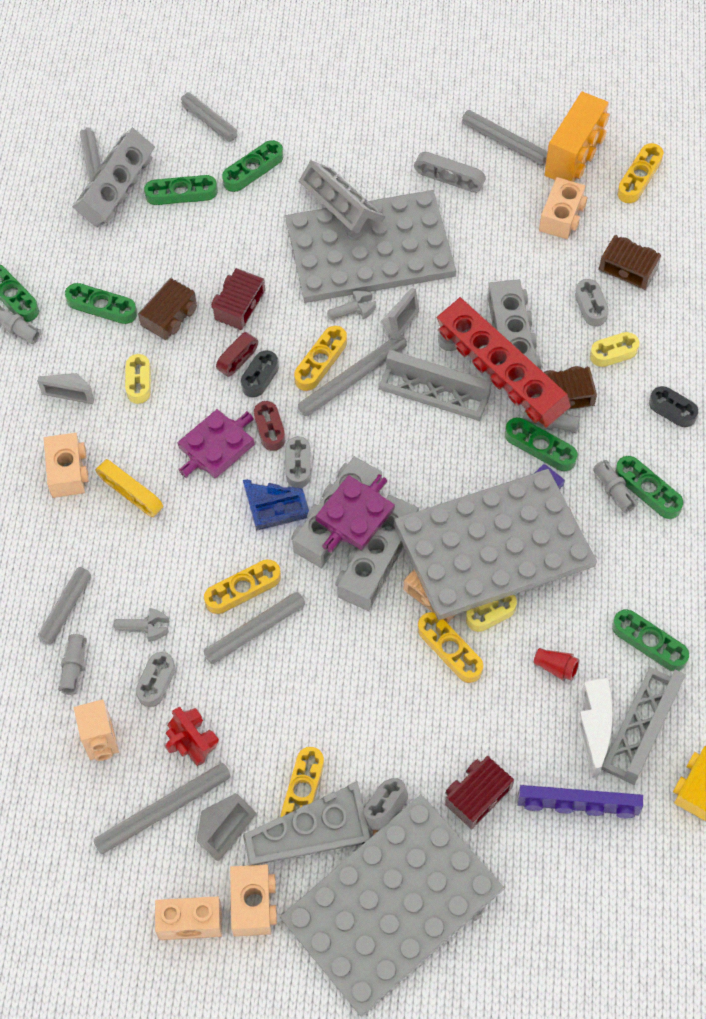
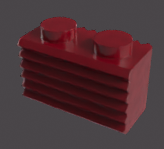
(238, 298)
(479, 791)

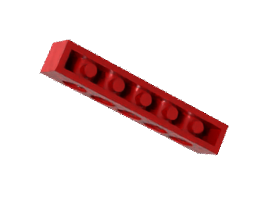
(463, 317)

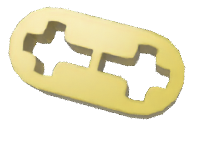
(614, 349)
(143, 378)
(493, 616)

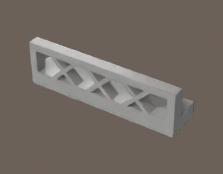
(339, 196)
(435, 377)
(655, 723)

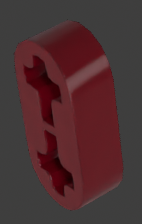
(237, 354)
(274, 424)

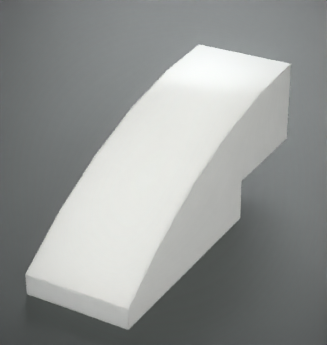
(596, 722)

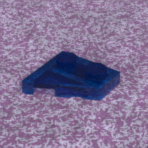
(275, 504)

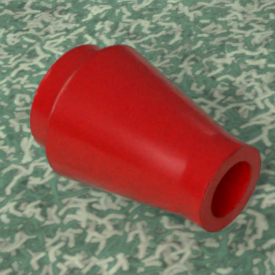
(560, 664)

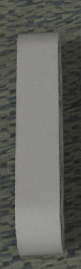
(463, 175)

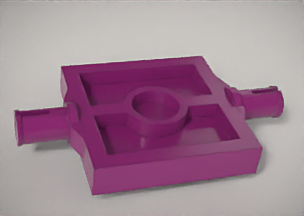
(216, 443)
(355, 512)

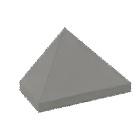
(401, 314)
(66, 387)
(223, 824)

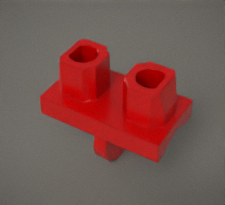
(186, 738)

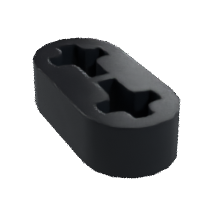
(264, 376)
(673, 406)

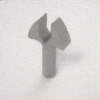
(354, 306)
(145, 624)

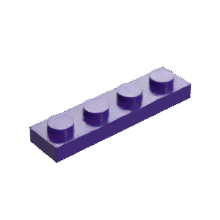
(593, 802)

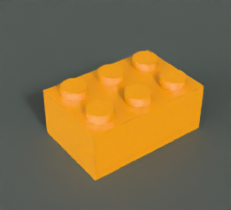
(577, 138)

